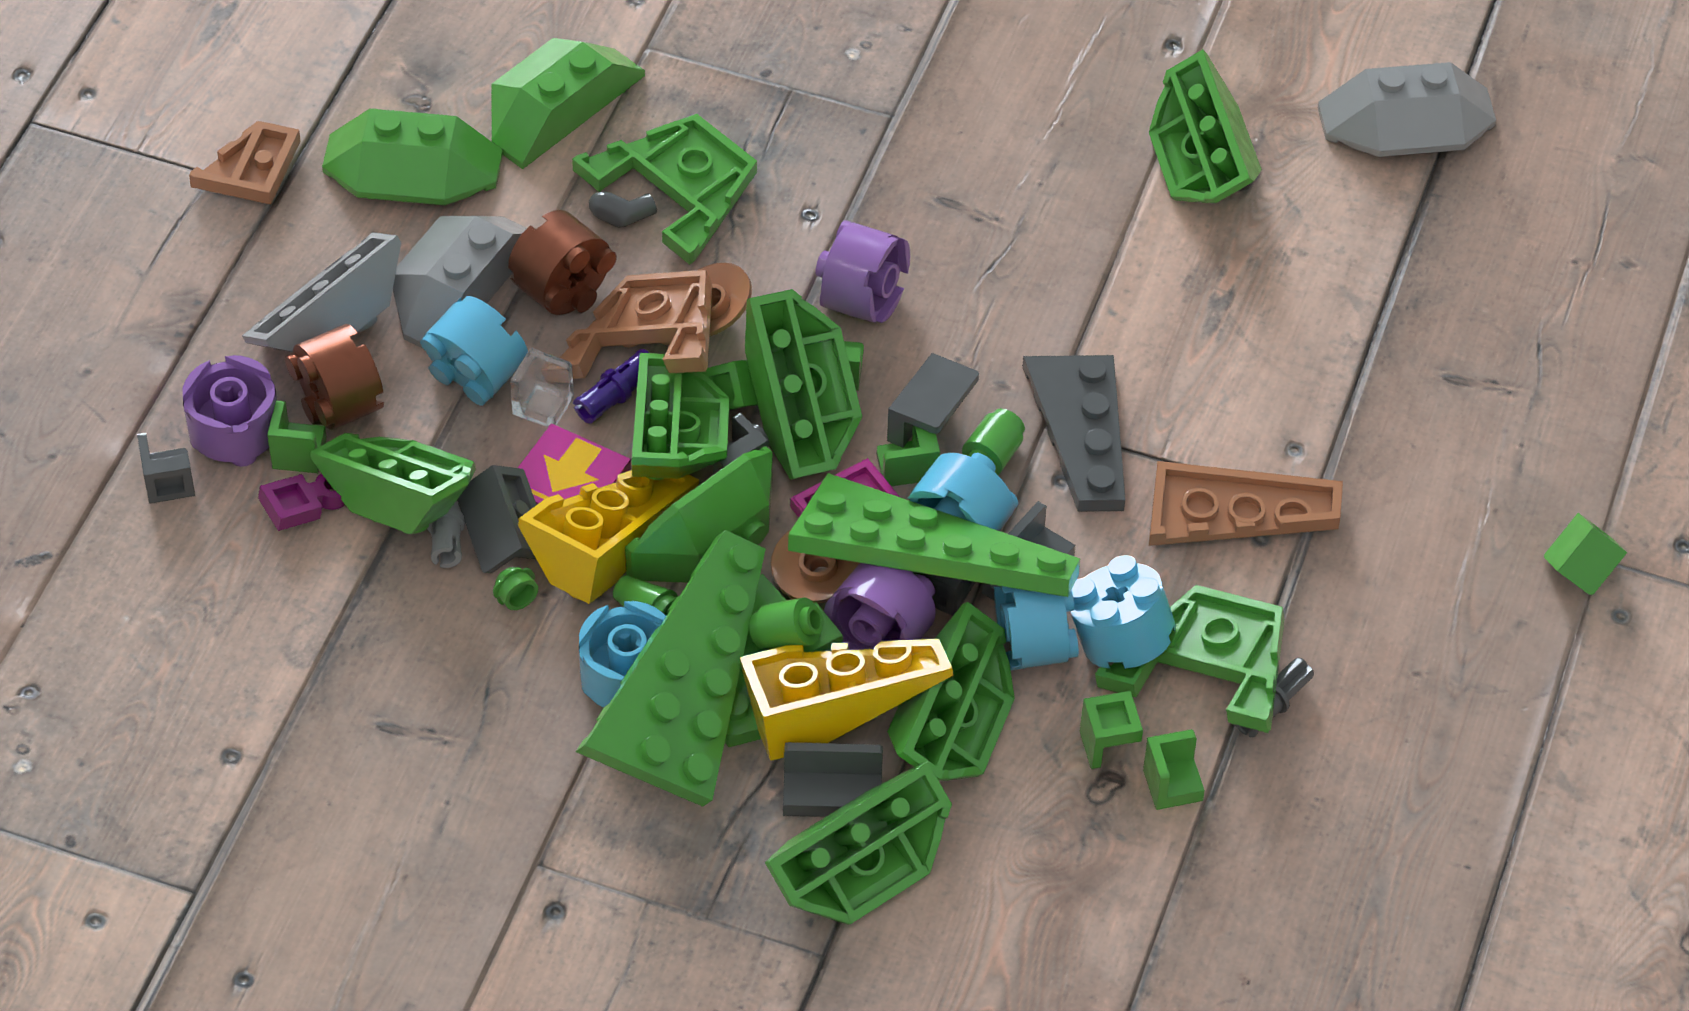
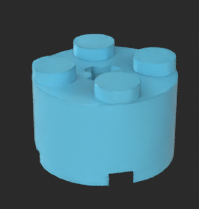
(473, 349)
(966, 490)
(1122, 614)
(1035, 627)
(611, 644)

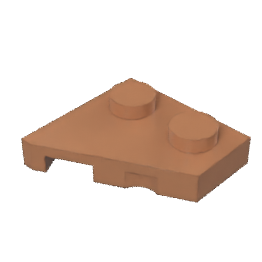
(251, 164)

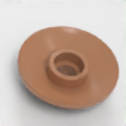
(729, 294)
(795, 573)

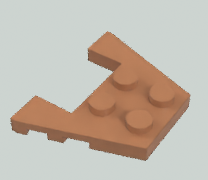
(650, 310)

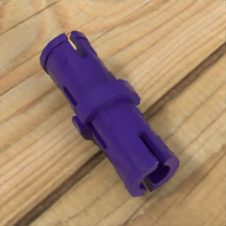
(613, 388)

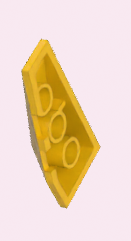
(585, 536)
(834, 691)

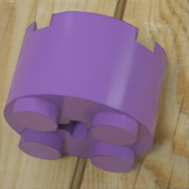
(863, 272)
(229, 409)
(881, 606)

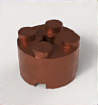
(561, 263)
(335, 377)

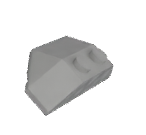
(1408, 110)
(451, 262)
(344, 293)

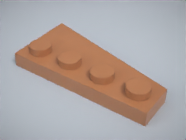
(1226, 503)

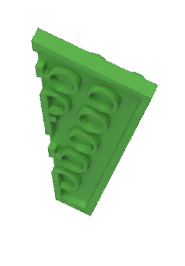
(892, 532)
(681, 689)

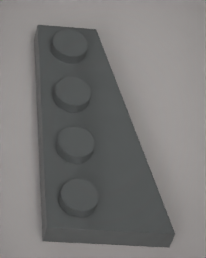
(1083, 425)

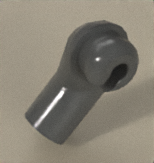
(620, 211)

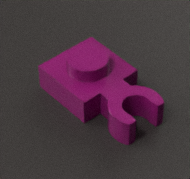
(296, 502)

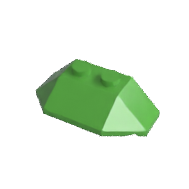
(555, 94)
(1201, 134)
(411, 157)
(800, 382)
(677, 421)
(393, 479)
(729, 500)
(962, 716)
(865, 848)

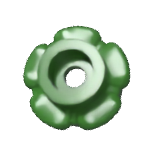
(515, 588)

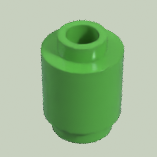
(996, 437)
(786, 624)

